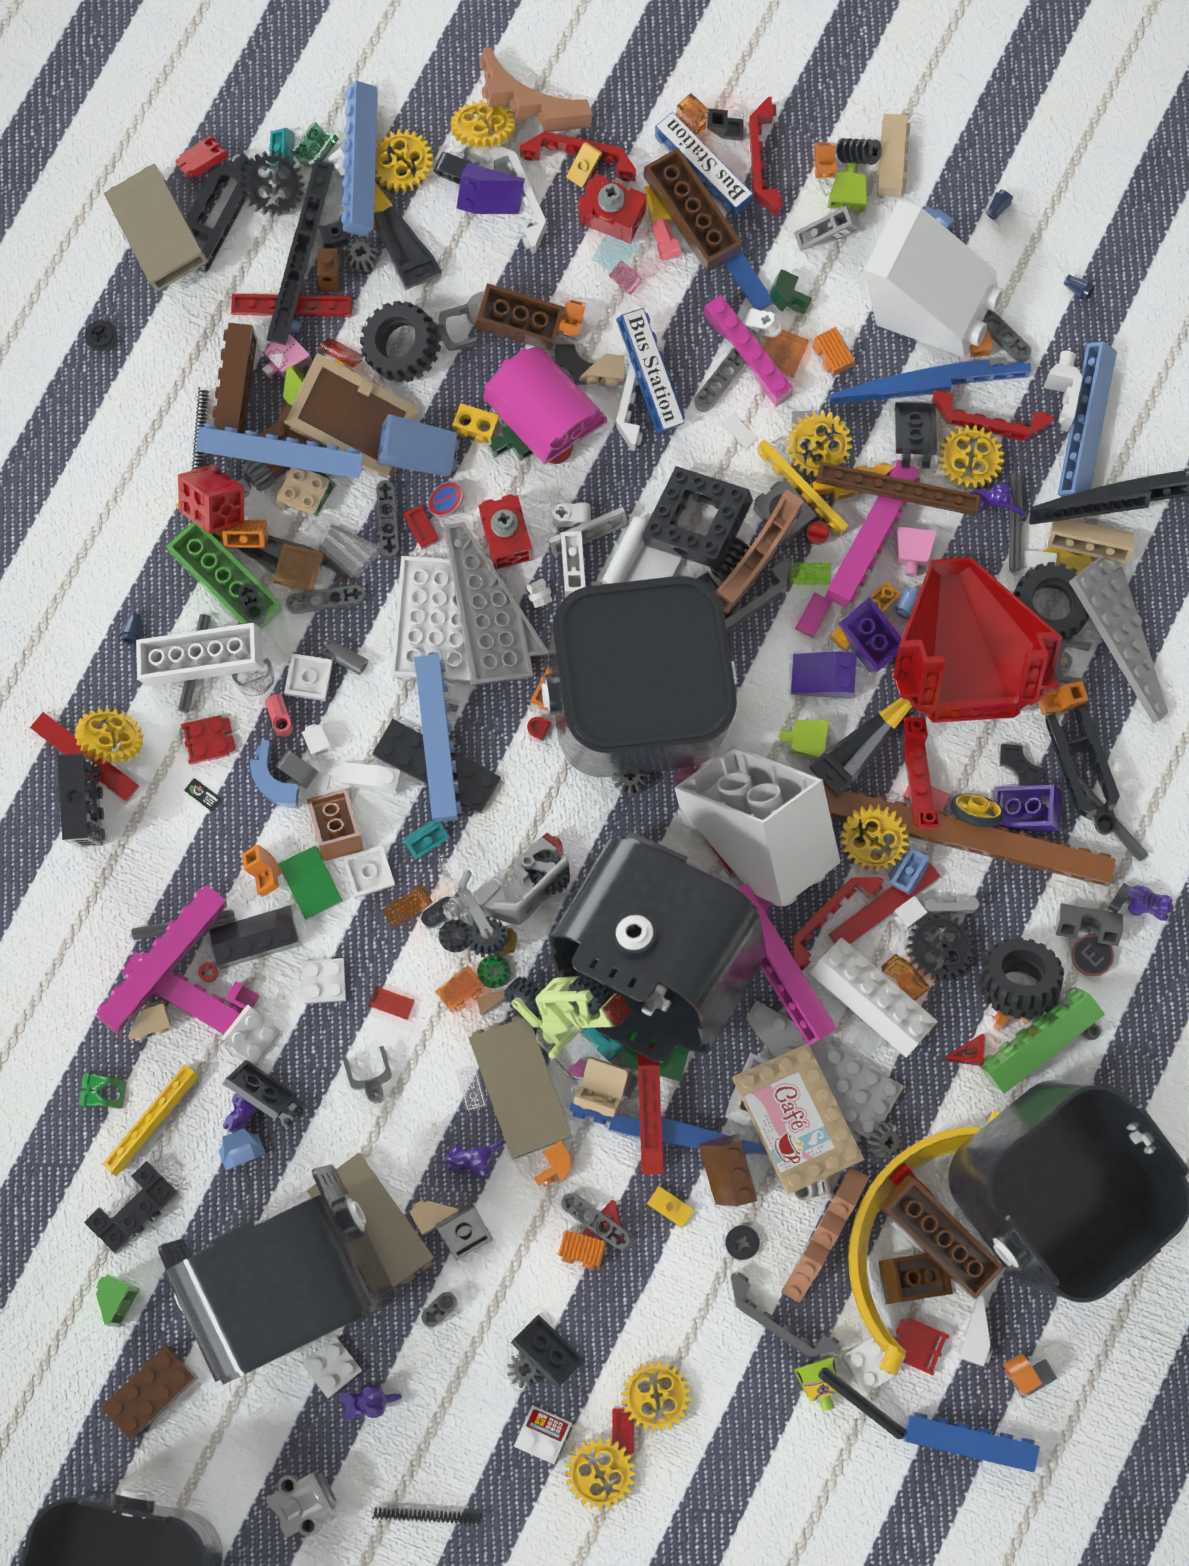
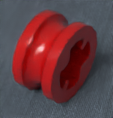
(208, 965)

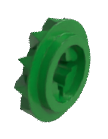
(503, 970)

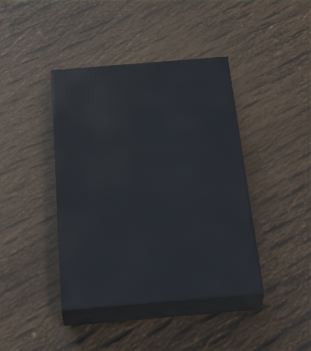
(547, 1351)

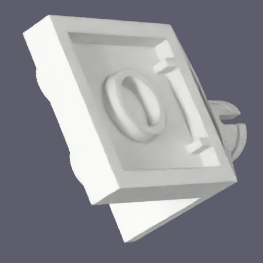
(1067, 379)

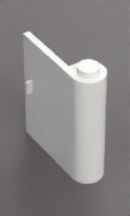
(636, 560)

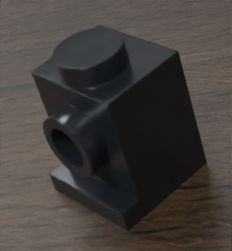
(332, 240)

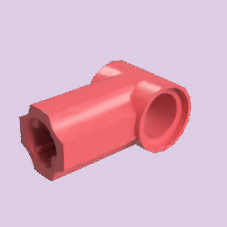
(667, 245)
(279, 714)

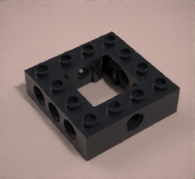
(709, 550)
(79, 816)

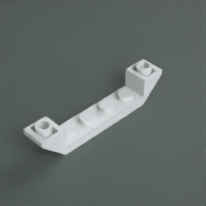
(532, 235)
(631, 432)

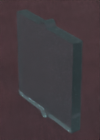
(612, 251)

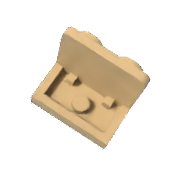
(302, 490)
(602, 1087)

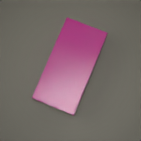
(813, 615)

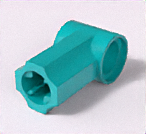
(604, 1045)

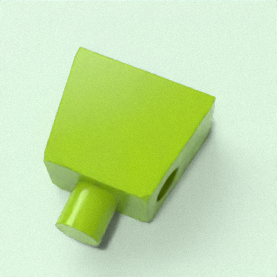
(849, 190)
(807, 738)

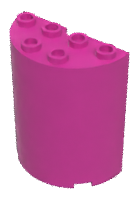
(542, 403)

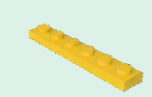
(808, 494)
(150, 1120)

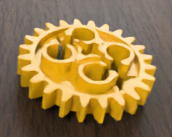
(477, 131)
(413, 148)
(807, 429)
(952, 454)
(101, 741)
(863, 851)
(675, 1393)
(583, 1482)

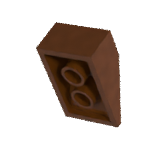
(913, 1279)

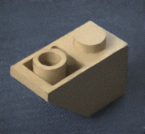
(606, 370)
(151, 1019)

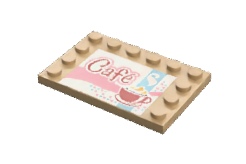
(797, 1119)

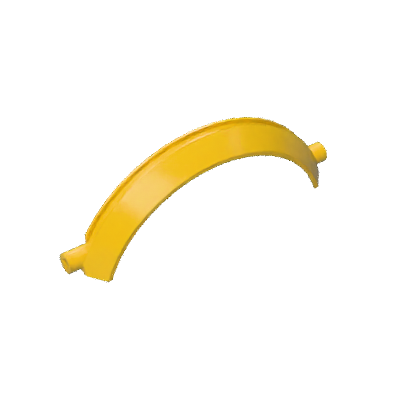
(914, 1156)

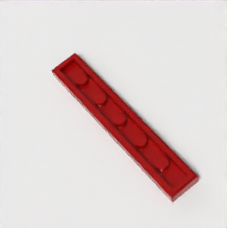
(307, 305)
(67, 744)
(879, 909)

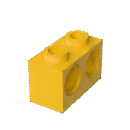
(478, 419)

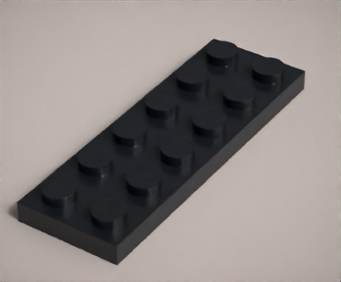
(405, 751)

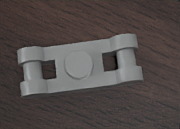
(951, 906)

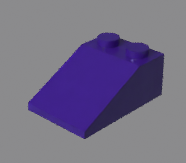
(489, 191)
(871, 635)
(824, 674)
(1030, 807)

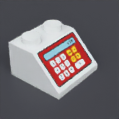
(543, 1434)

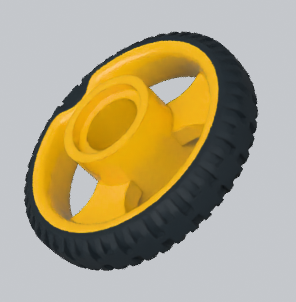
(974, 808)

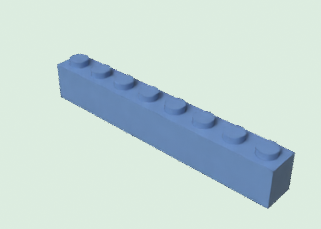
(360, 158)
(1088, 419)
(278, 452)
(436, 738)

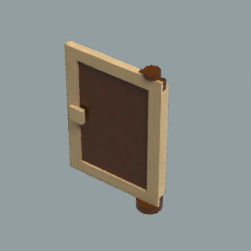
(344, 411)

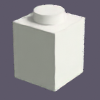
(316, 740)
(909, 913)

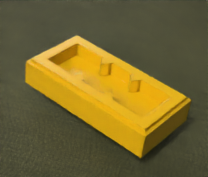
(584, 165)
(655, 208)
(670, 1206)

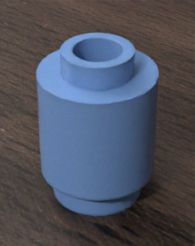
(906, 603)

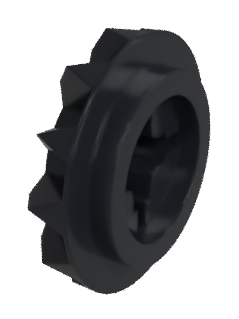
(98, 327)
(445, 939)
(751, 1238)

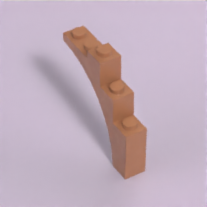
(526, 103)
(761, 551)
(825, 1234)

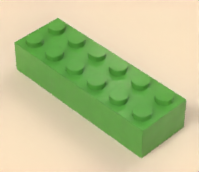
(220, 573)
(1041, 1039)

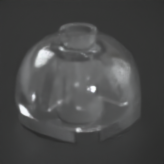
(255, 682)

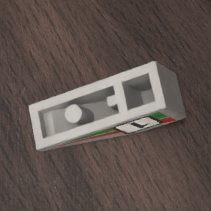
(828, 229)

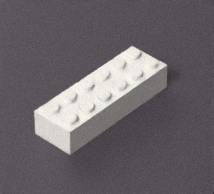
(200, 654)
(873, 997)

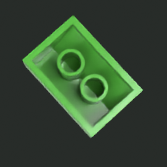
(115, 1299)

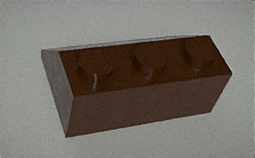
(728, 1171)

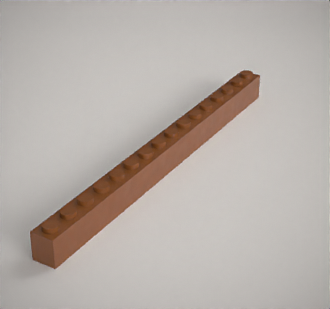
(986, 841)

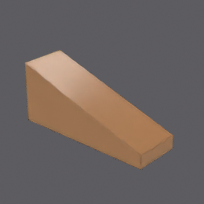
(489, 1001)

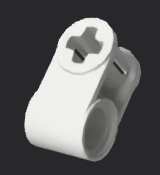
(762, 323)
(573, 514)
(815, 1191)

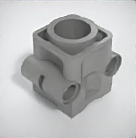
(309, 1499)

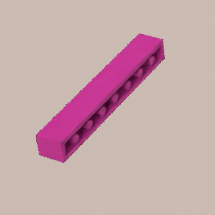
(868, 543)
(161, 960)
(790, 982)

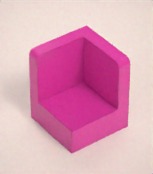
(241, 996)

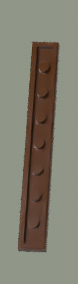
(898, 489)

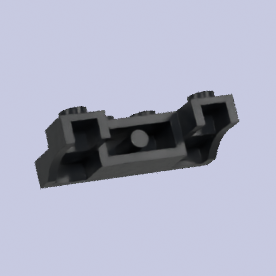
(137, 1213)

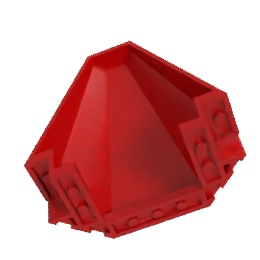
(973, 647)

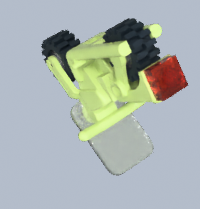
(566, 1009)

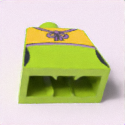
(814, 1386)

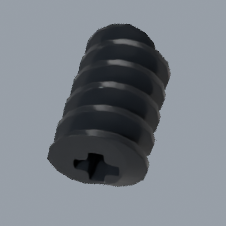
(858, 151)
(736, 550)

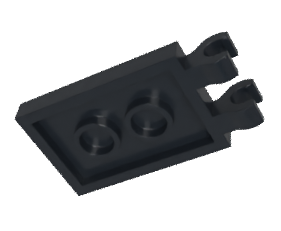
(915, 432)
(265, 1093)

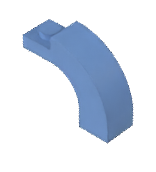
(277, 792)

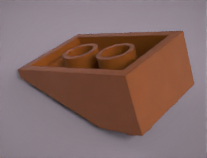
(335, 825)

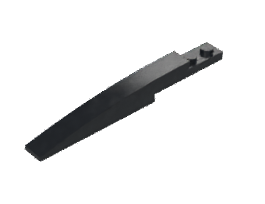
(300, 252)
(1112, 498)

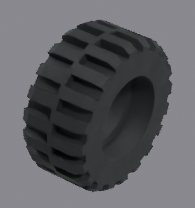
(380, 328)
(1058, 578)
(1018, 999)

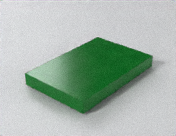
(310, 882)
(670, 1069)

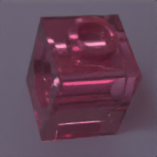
(625, 277)

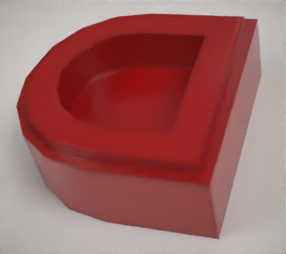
(538, 727)

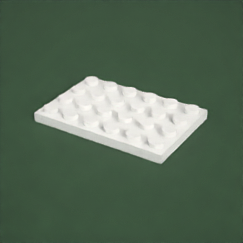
(428, 619)

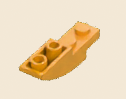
(841, 493)
(883, 597)

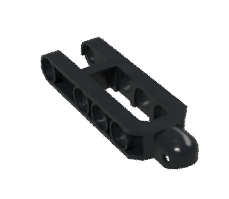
(216, 236)
(1103, 816)

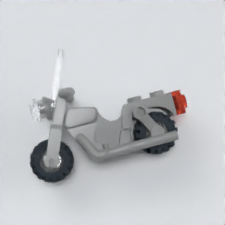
(509, 904)

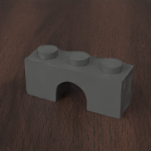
(1104, 924)

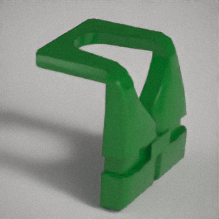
(91, 1095)

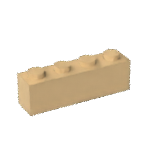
(892, 159)
(1091, 540)

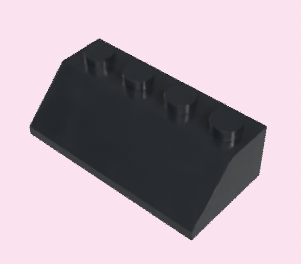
(254, 937)

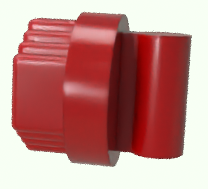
(817, 533)

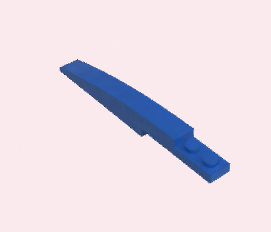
(926, 380)
(673, 1132)

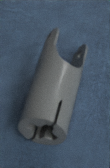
(345, 657)

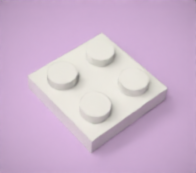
(308, 677)
(368, 871)
(323, 981)
(250, 1034)
(865, 1363)
(332, 1367)

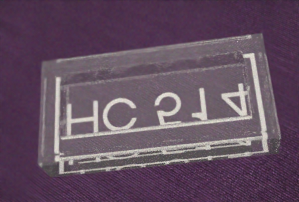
(471, 1088)

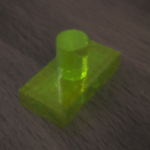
(809, 573)

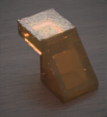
(408, 906)
(906, 976)

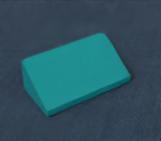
(282, 141)
(425, 838)

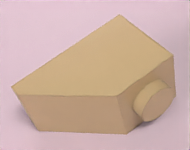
(429, 1214)

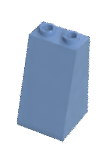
(417, 446)

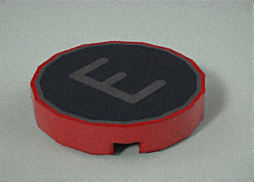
(1091, 957)

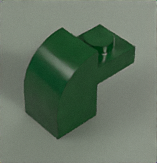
(783, 293)
(510, 440)

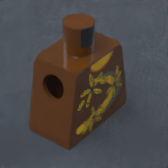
(329, 266)

